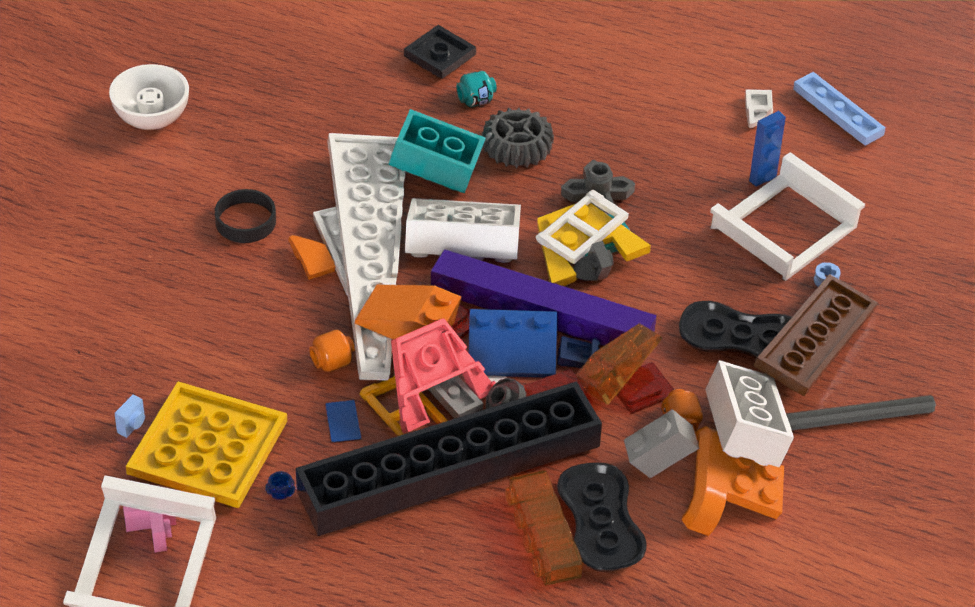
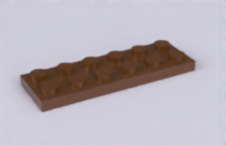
(815, 335)

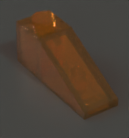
(616, 362)

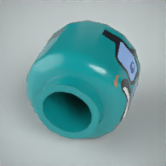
(476, 88)

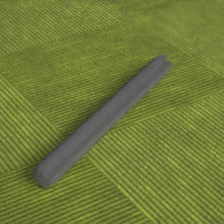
(861, 412)

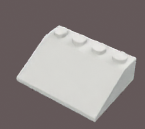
(464, 228)

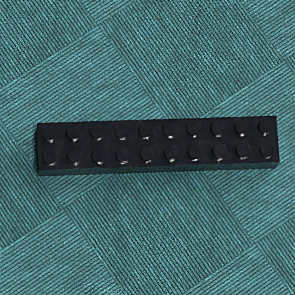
(447, 458)

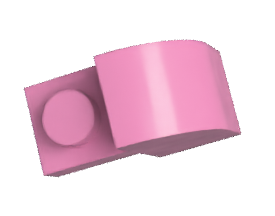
(159, 523)

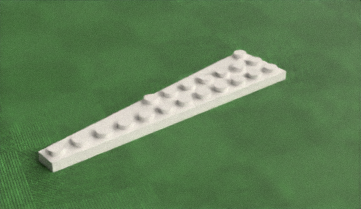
(369, 224)

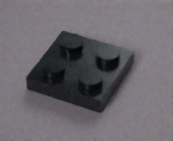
(440, 51)

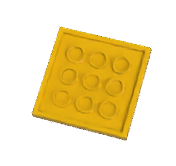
(207, 444)

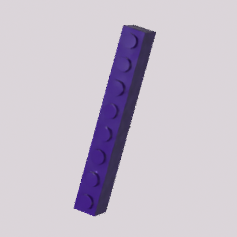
(506, 289)

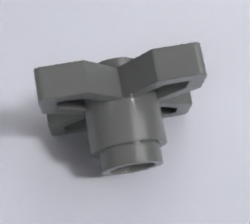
(598, 178)

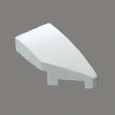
(758, 105)

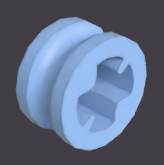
(825, 269)

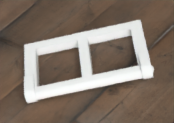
(596, 198)

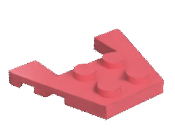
(427, 359)

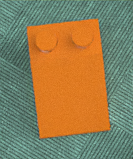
(405, 308)

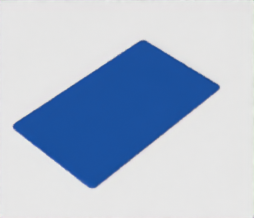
(343, 421)

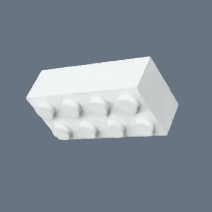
(749, 414)

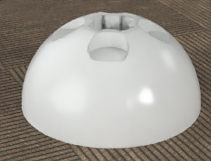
(149, 96)

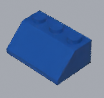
(514, 342)

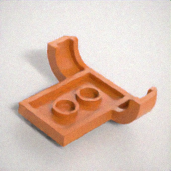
(730, 479)

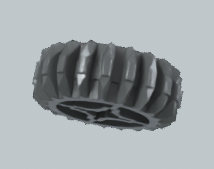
(517, 137)

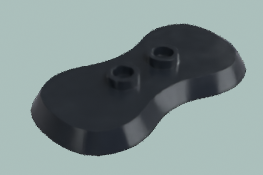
(716, 328)
(604, 528)

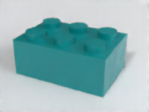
(436, 151)

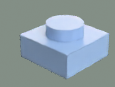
(129, 416)

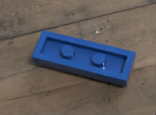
(767, 148)

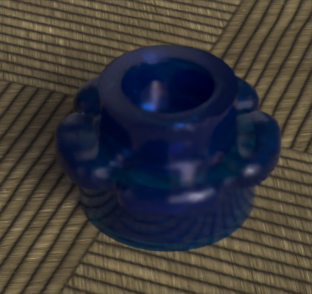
(280, 485)

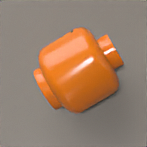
(331, 350)
(685, 404)

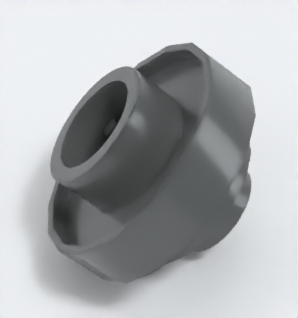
(504, 392)

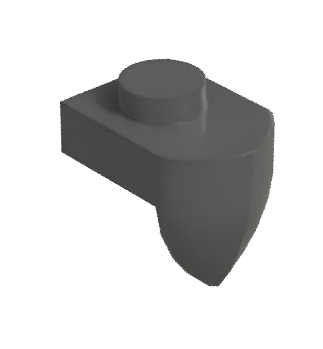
(596, 264)

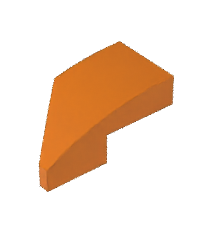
(313, 256)

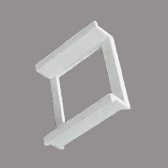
(811, 186)
(149, 498)

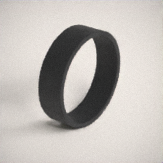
(245, 235)

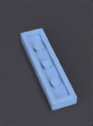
(839, 108)

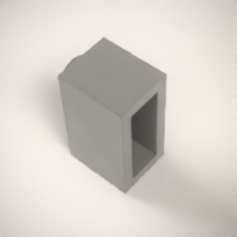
(661, 443)

